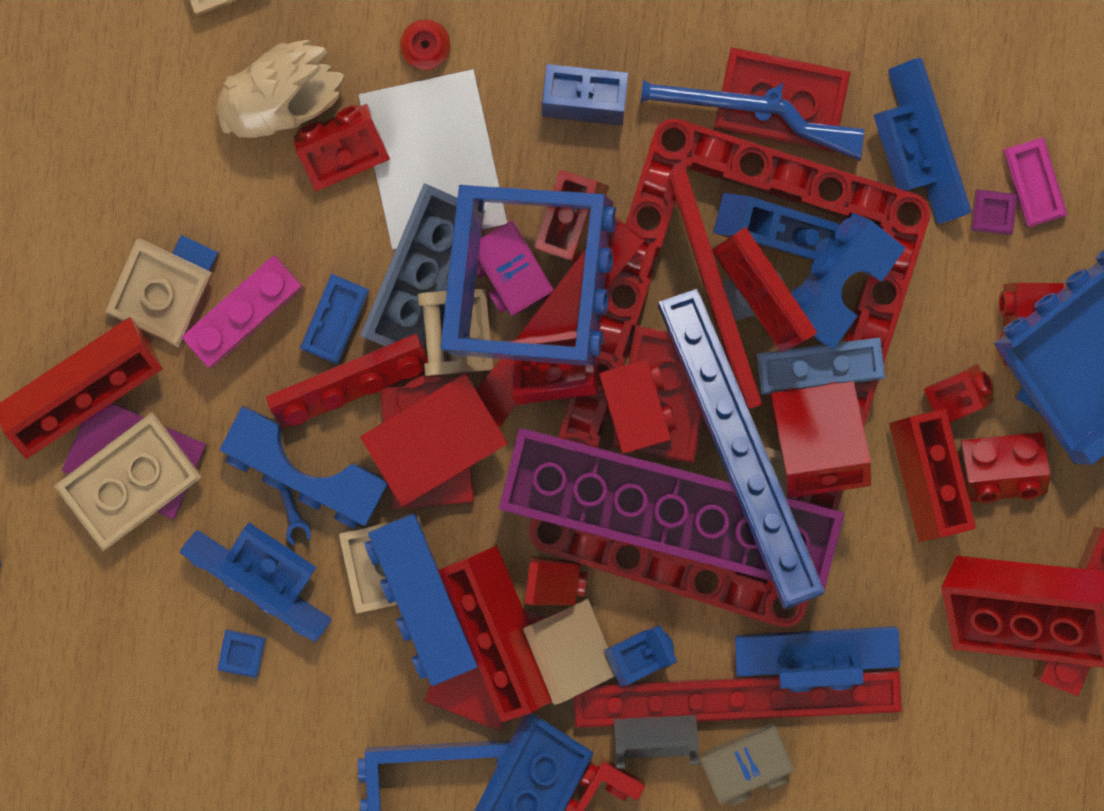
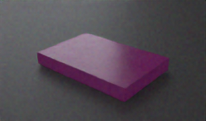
(110, 424)

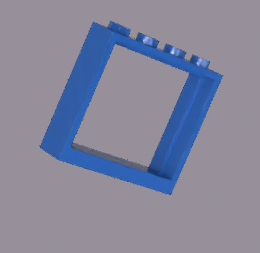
(464, 270)
(369, 766)

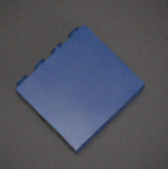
(1061, 361)

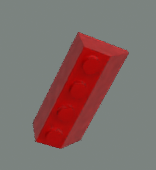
(1026, 610)

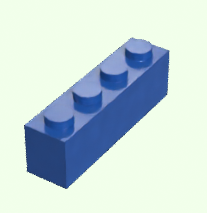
(422, 599)

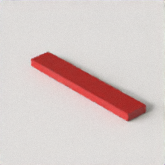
(713, 286)
(555, 316)

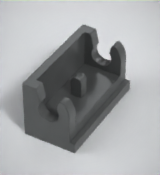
(656, 738)

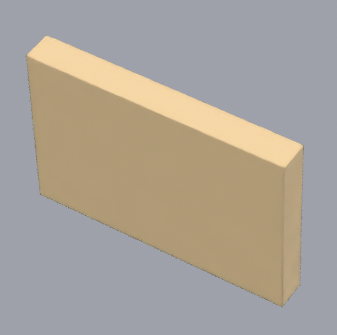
(128, 481)

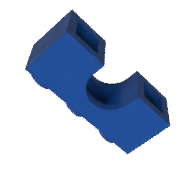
(856, 248)

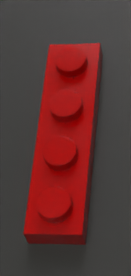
(348, 382)

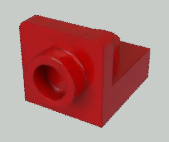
(961, 393)

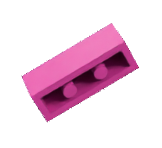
(243, 312)

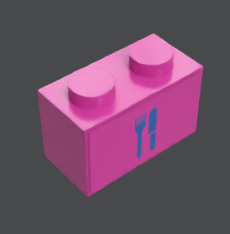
(512, 270)

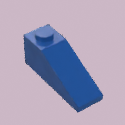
(775, 226)

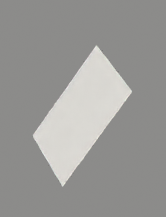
(432, 138)

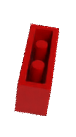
(932, 475)

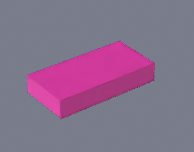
(1035, 182)

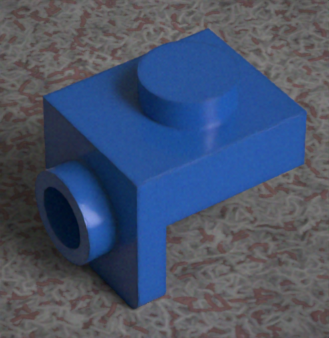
(641, 655)

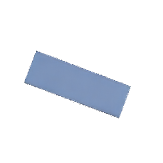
(820, 365)

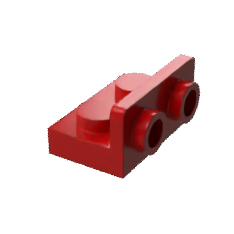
(340, 146)

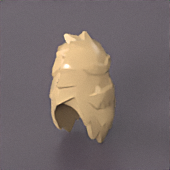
(278, 91)

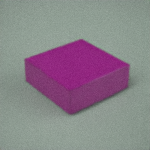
(993, 212)

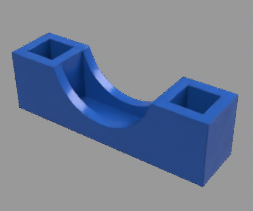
(258, 443)

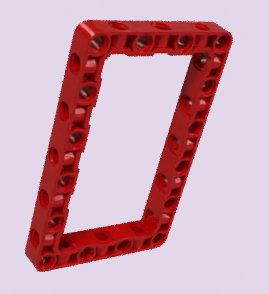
(781, 177)

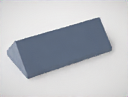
(417, 267)

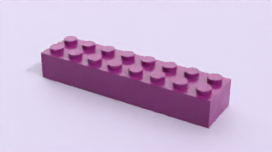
(650, 505)

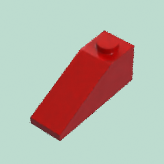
(554, 582)

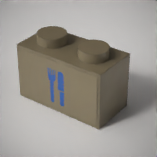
(747, 764)

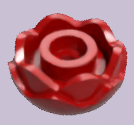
(425, 58)

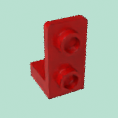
(620, 784)

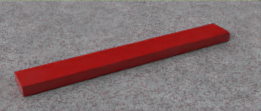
(735, 699)

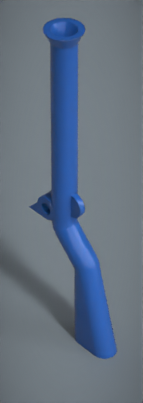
(837, 138)

